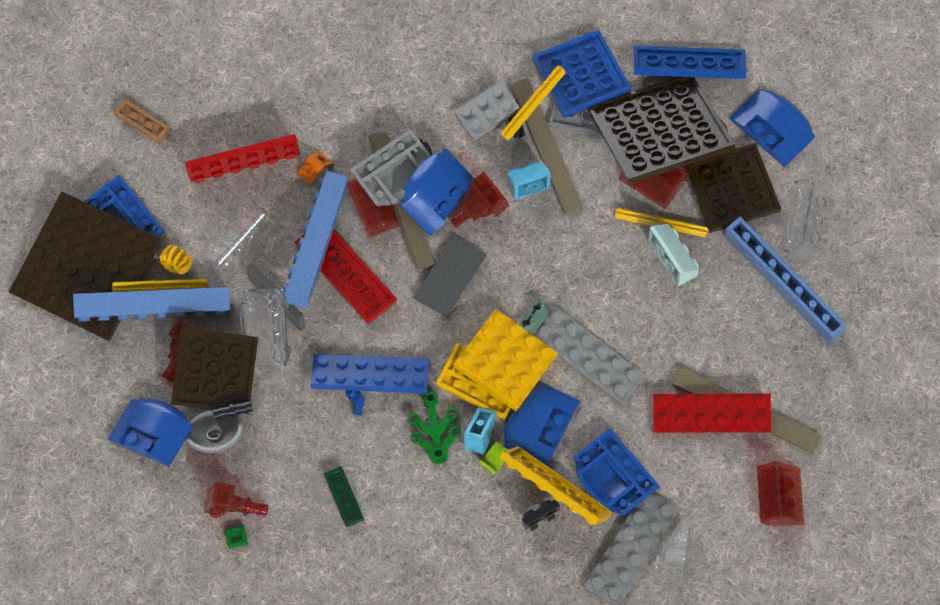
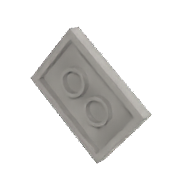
(487, 110)

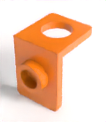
(313, 167)

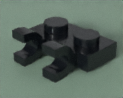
(546, 511)

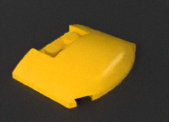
(460, 385)

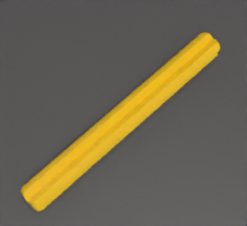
(533, 102)
(652, 220)
(158, 285)

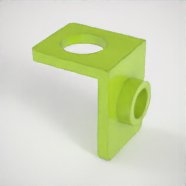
(492, 458)

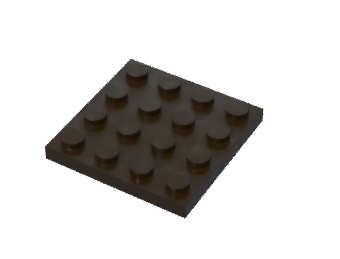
(732, 187)
(213, 368)

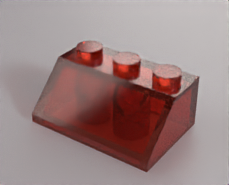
(660, 188)
(373, 218)
(780, 494)

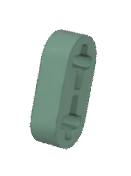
(534, 316)

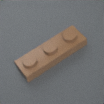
(142, 121)

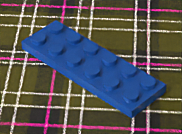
(689, 62)
(370, 373)

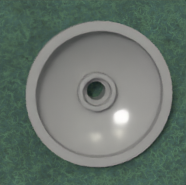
(213, 435)

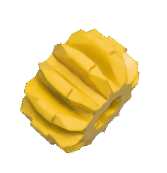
(175, 260)

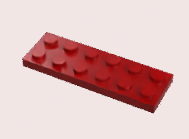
(241, 158)
(354, 280)
(712, 413)

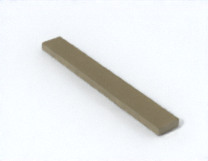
(548, 149)
(411, 230)
(780, 426)

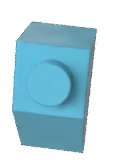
(480, 430)

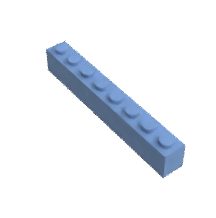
(316, 239)
(785, 280)
(151, 303)

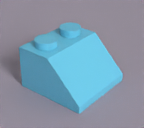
(528, 179)

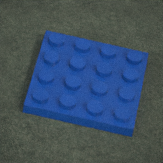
(589, 73)

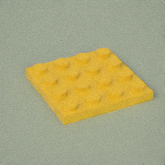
(505, 359)

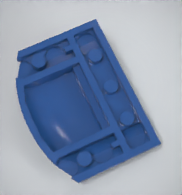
(774, 125)
(435, 190)
(122, 203)
(540, 422)
(152, 429)
(613, 474)

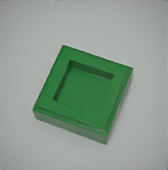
(236, 537)

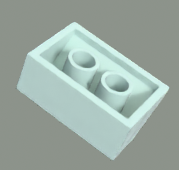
(673, 253)

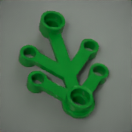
(434, 430)

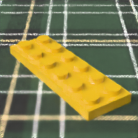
(556, 485)

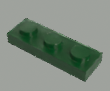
(344, 496)

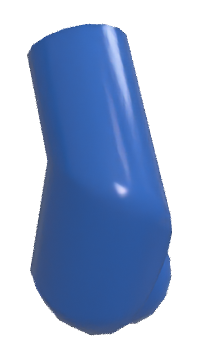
(358, 401)

